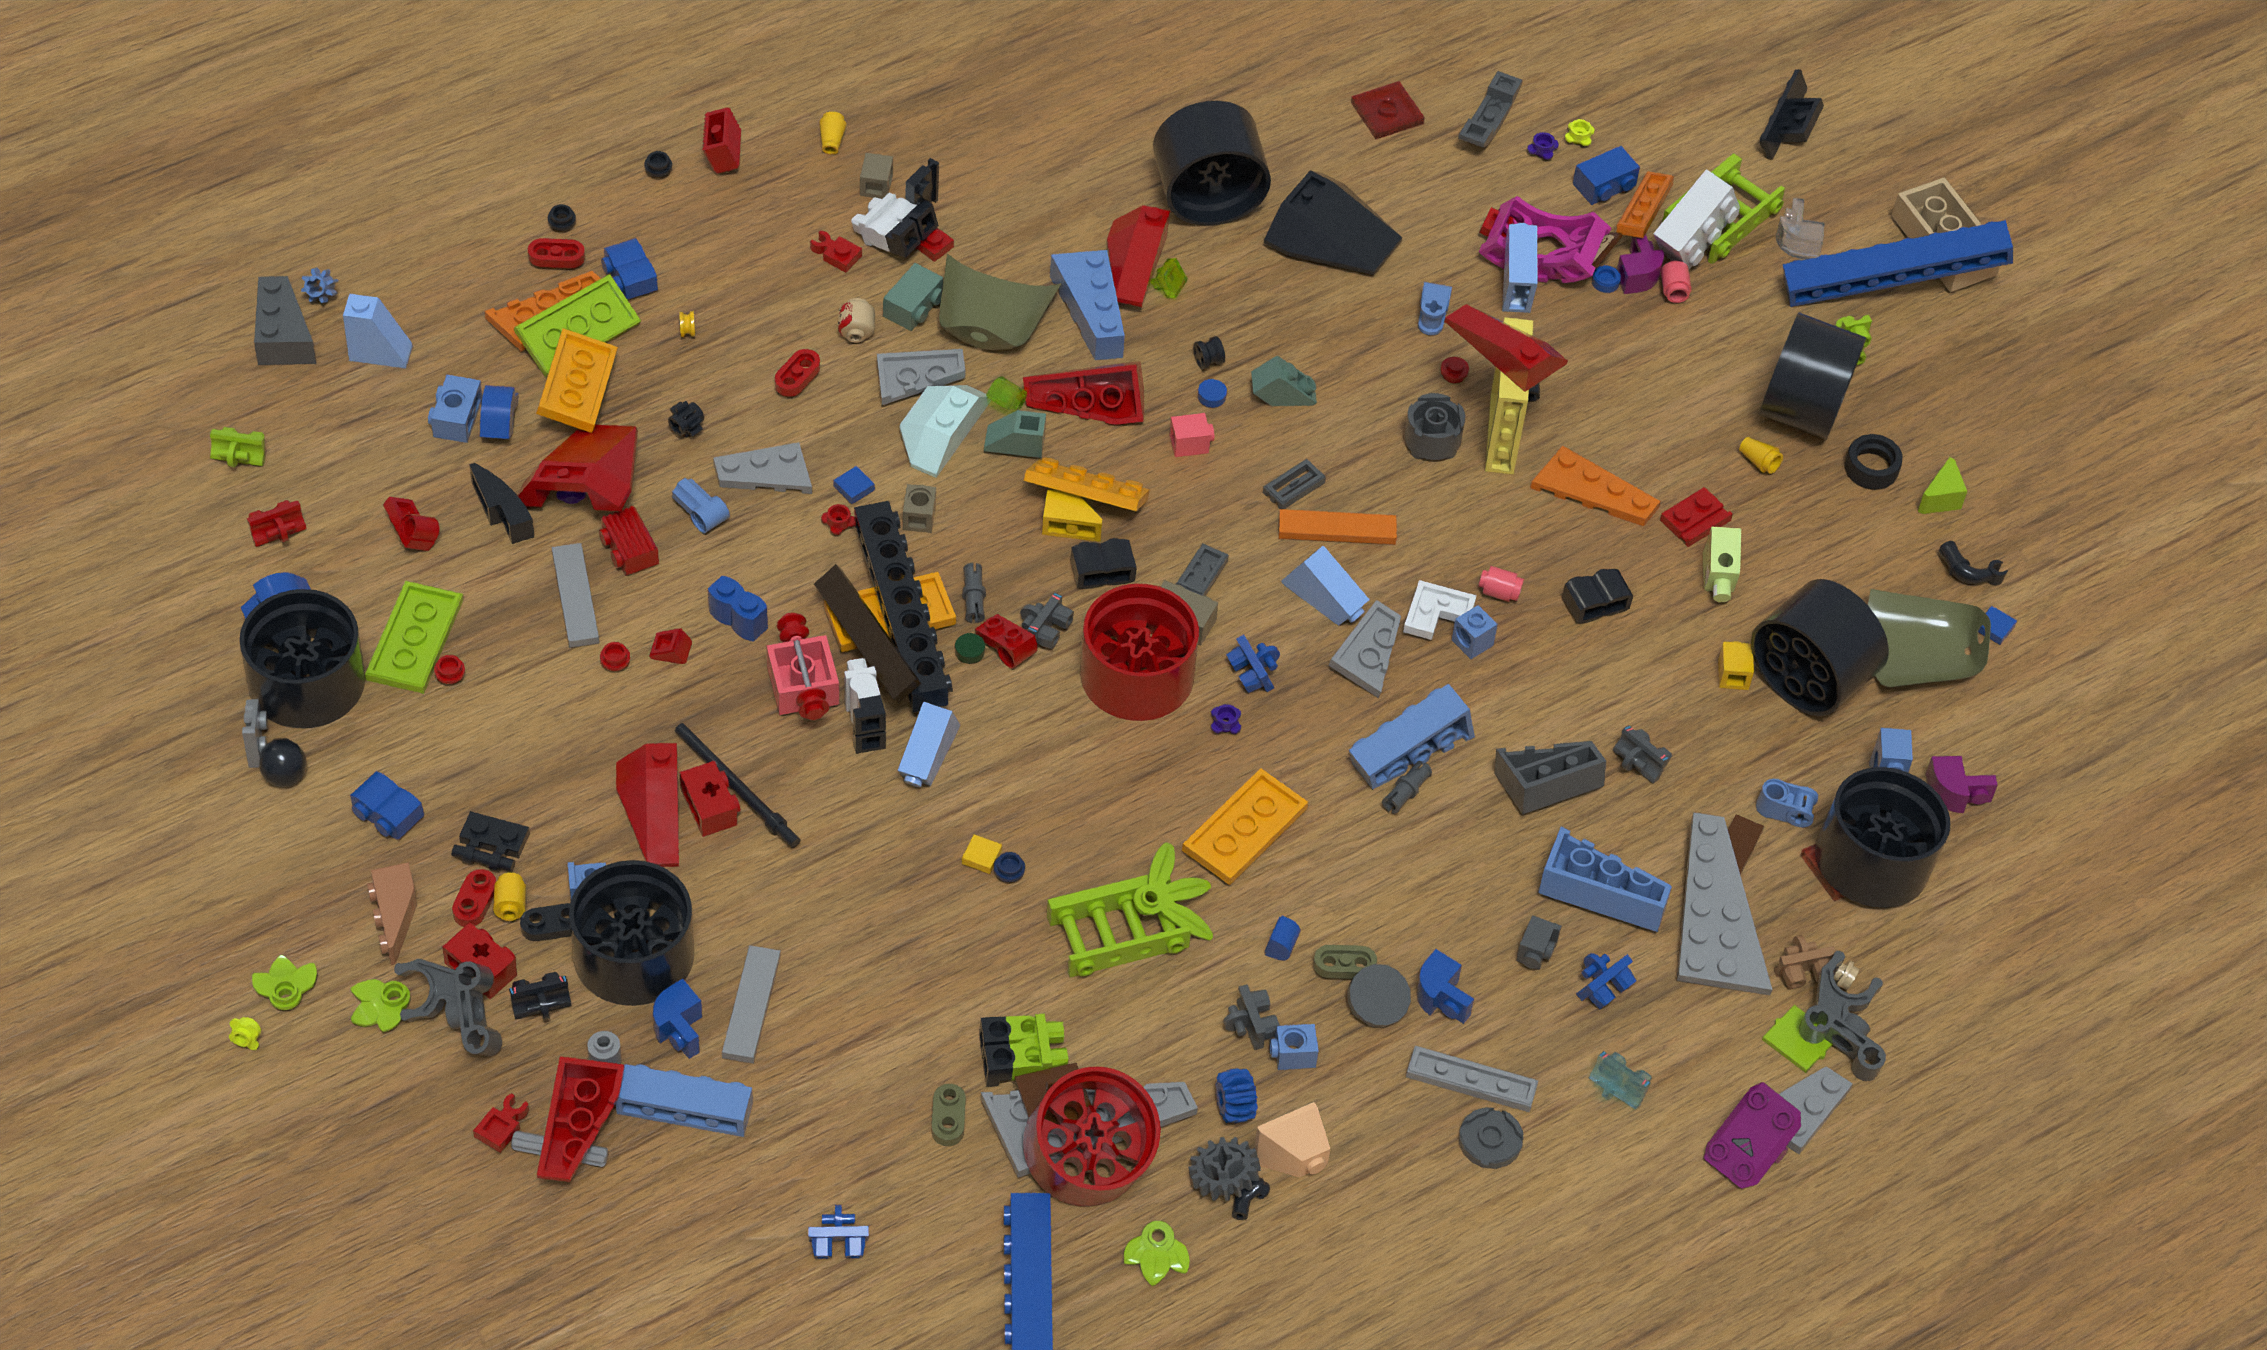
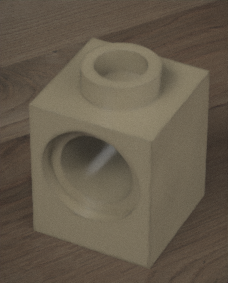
(876, 175)
(919, 508)

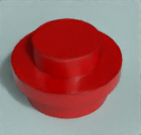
(1454, 369)
(614, 656)
(449, 669)

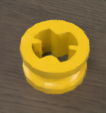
(687, 324)

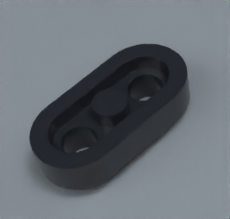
(551, 923)

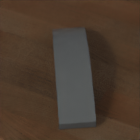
(1492, 110)

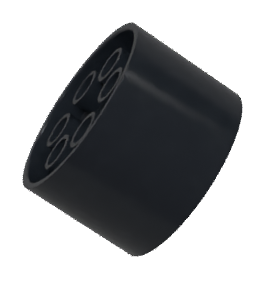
(1211, 163)
(1812, 375)
(288, 624)
(1819, 647)
(1874, 852)
(611, 967)

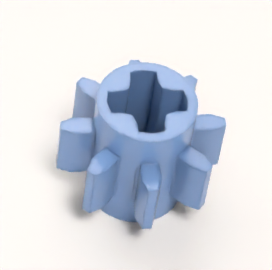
(326, 282)

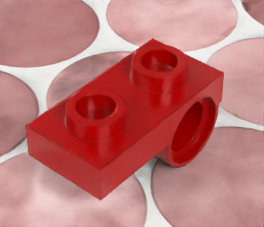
(413, 529)
(1009, 640)

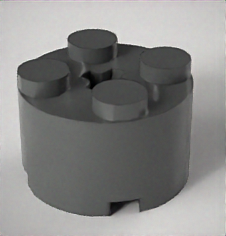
(1434, 427)

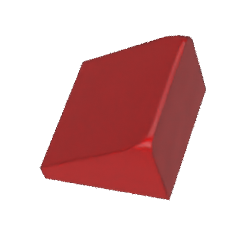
(671, 646)

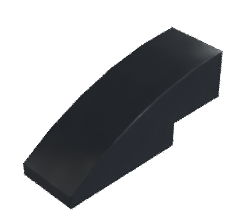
(501, 504)

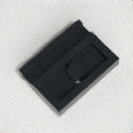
(923, 184)

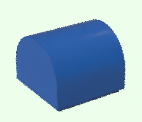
(1283, 939)

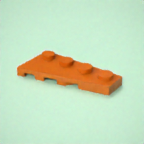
(519, 311)
(1584, 481)

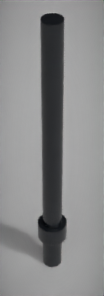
(773, 821)

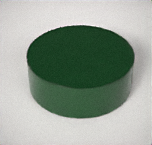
(970, 648)

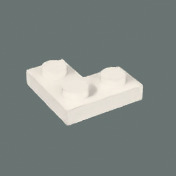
(1434, 602)

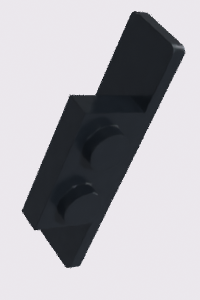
(1793, 116)

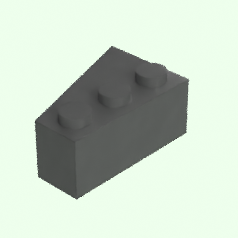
(280, 326)
(1549, 775)

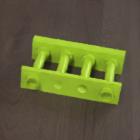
(1735, 232)
(1095, 904)

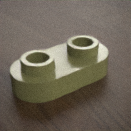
(1344, 960)
(948, 1112)

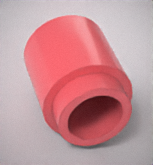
(1676, 281)
(1501, 584)

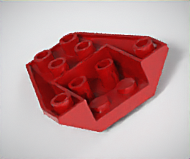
(587, 463)

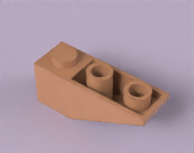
(396, 904)

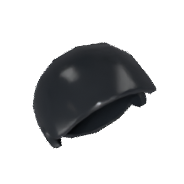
(282, 762)

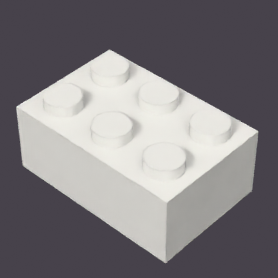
(1697, 220)

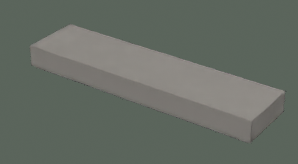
(575, 595)
(751, 1004)
(1472, 1078)

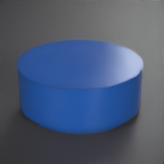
(1606, 279)
(1212, 393)

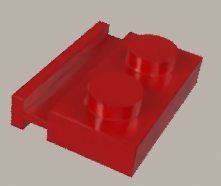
(1695, 516)

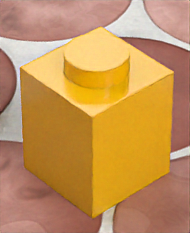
(1735, 665)

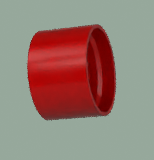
(1131, 616)
(1116, 1094)

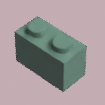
(913, 297)

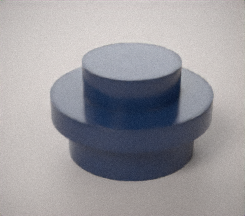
(1009, 867)

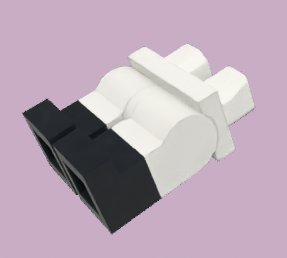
(895, 221)
(865, 707)

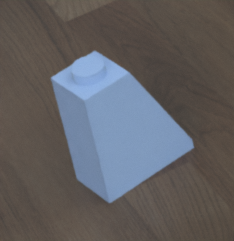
(1520, 268)
(374, 333)
(1327, 587)
(928, 744)

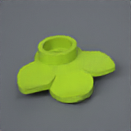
(285, 980)
(376, 1006)
(1154, 1256)

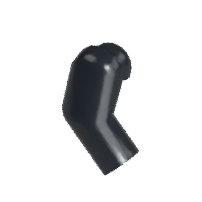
(1241, 1204)

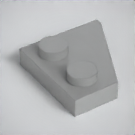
(252, 734)

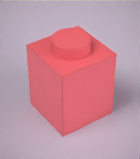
(1190, 434)

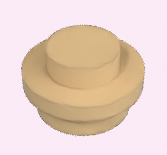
(1845, 975)

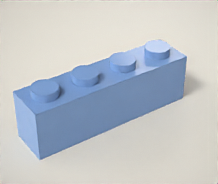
(685, 1100)

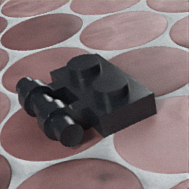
(491, 834)

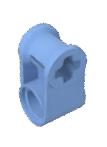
(1433, 306)
(1785, 801)

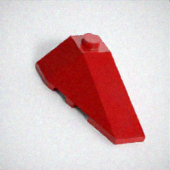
(1134, 251)
(1511, 350)
(1098, 393)
(650, 798)
(578, 1108)

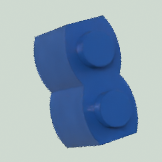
(630, 268)
(737, 608)
(386, 805)

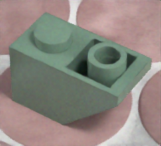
(1283, 384)
(1017, 434)

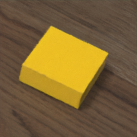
(981, 854)

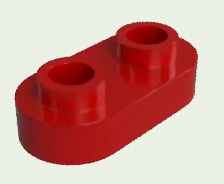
(556, 253)
(793, 377)
(476, 895)

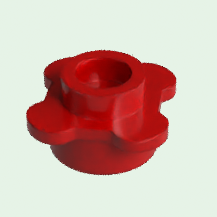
(838, 518)

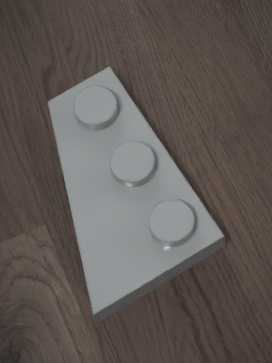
(911, 372)
(772, 467)
(1368, 649)
(1816, 1099)

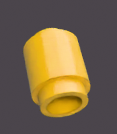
(509, 896)

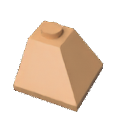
(1294, 1142)

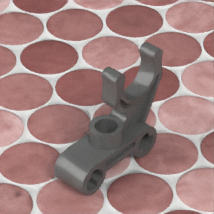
(464, 999)
(1841, 1027)

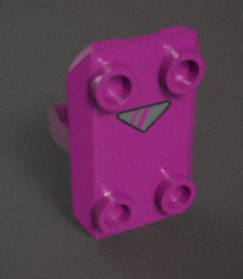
(1753, 1136)

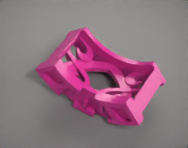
(1578, 235)

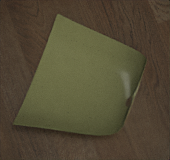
(988, 309)
(1929, 638)

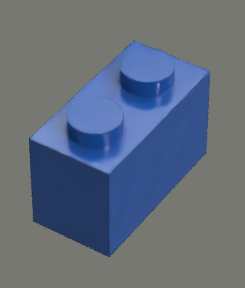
(1606, 175)

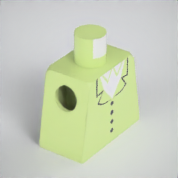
(1722, 562)

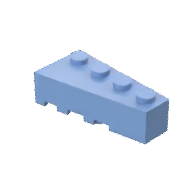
(1092, 300)
(1413, 737)
(1603, 883)

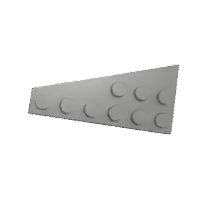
(1717, 926)
(1010, 1118)

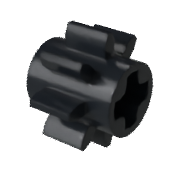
(686, 419)

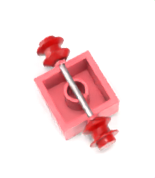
(802, 670)

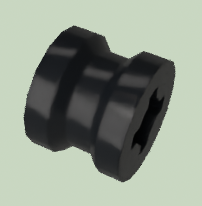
(1209, 352)

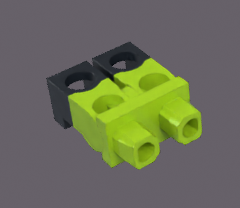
(1019, 1046)

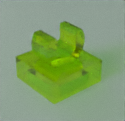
(1170, 278)

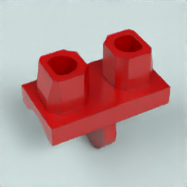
(276, 523)

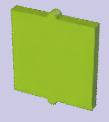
(1787, 1041)

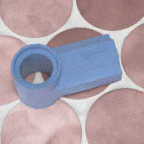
(704, 510)

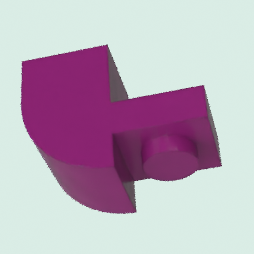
(1640, 268)
(1956, 789)

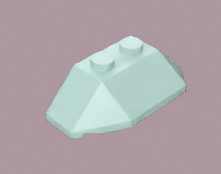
(940, 424)

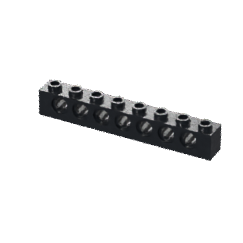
(901, 602)

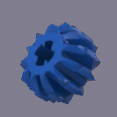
(1236, 1095)

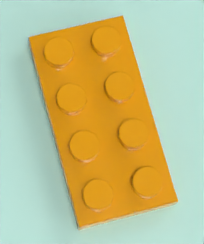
(577, 380)
(1079, 482)
(934, 596)
(1245, 826)

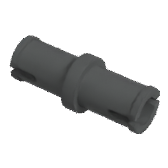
(974, 592)
(1407, 787)

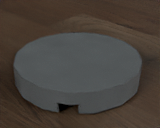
(1379, 995)
(1490, 1138)

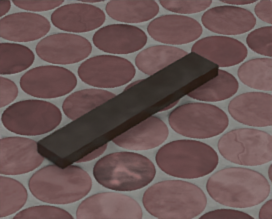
(867, 633)

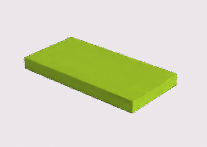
(595, 311)
(414, 637)

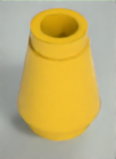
(832, 131)
(1762, 455)

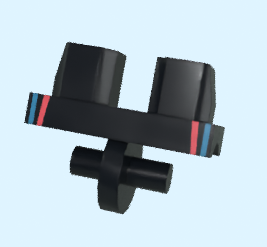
(540, 996)

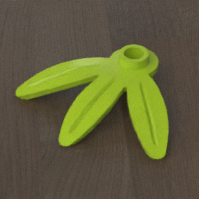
(1167, 894)

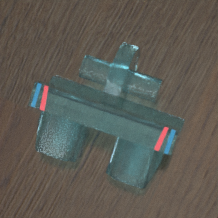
(1619, 1080)

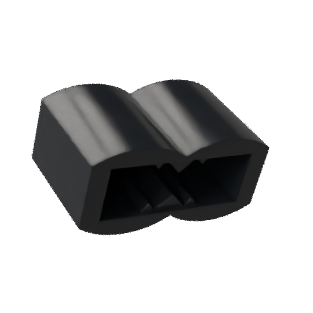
(1103, 563)
(1597, 595)

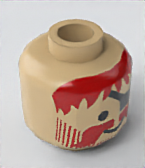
(856, 320)

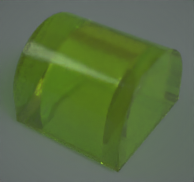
(1007, 394)

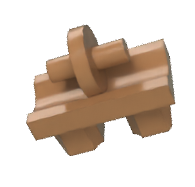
(1802, 958)

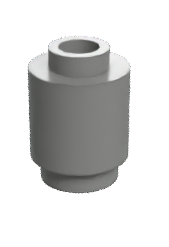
(604, 1047)

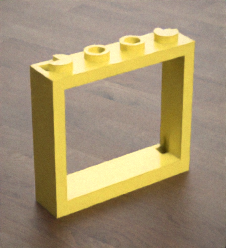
(1506, 415)

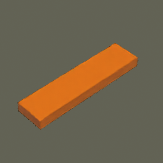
(1645, 204)
(1337, 526)

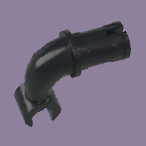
(1962, 570)

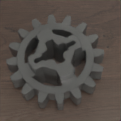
(1224, 1168)

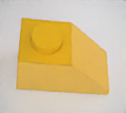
(1070, 517)

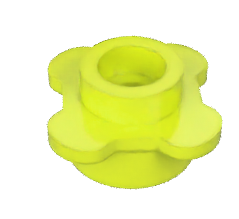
(1580, 132)
(245, 1032)

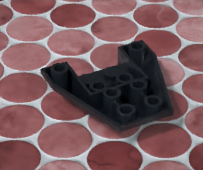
(1331, 226)

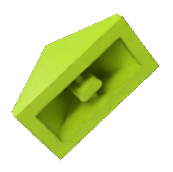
(1945, 491)

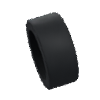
(1869, 477)

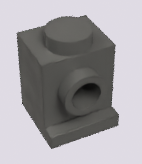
(1538, 942)

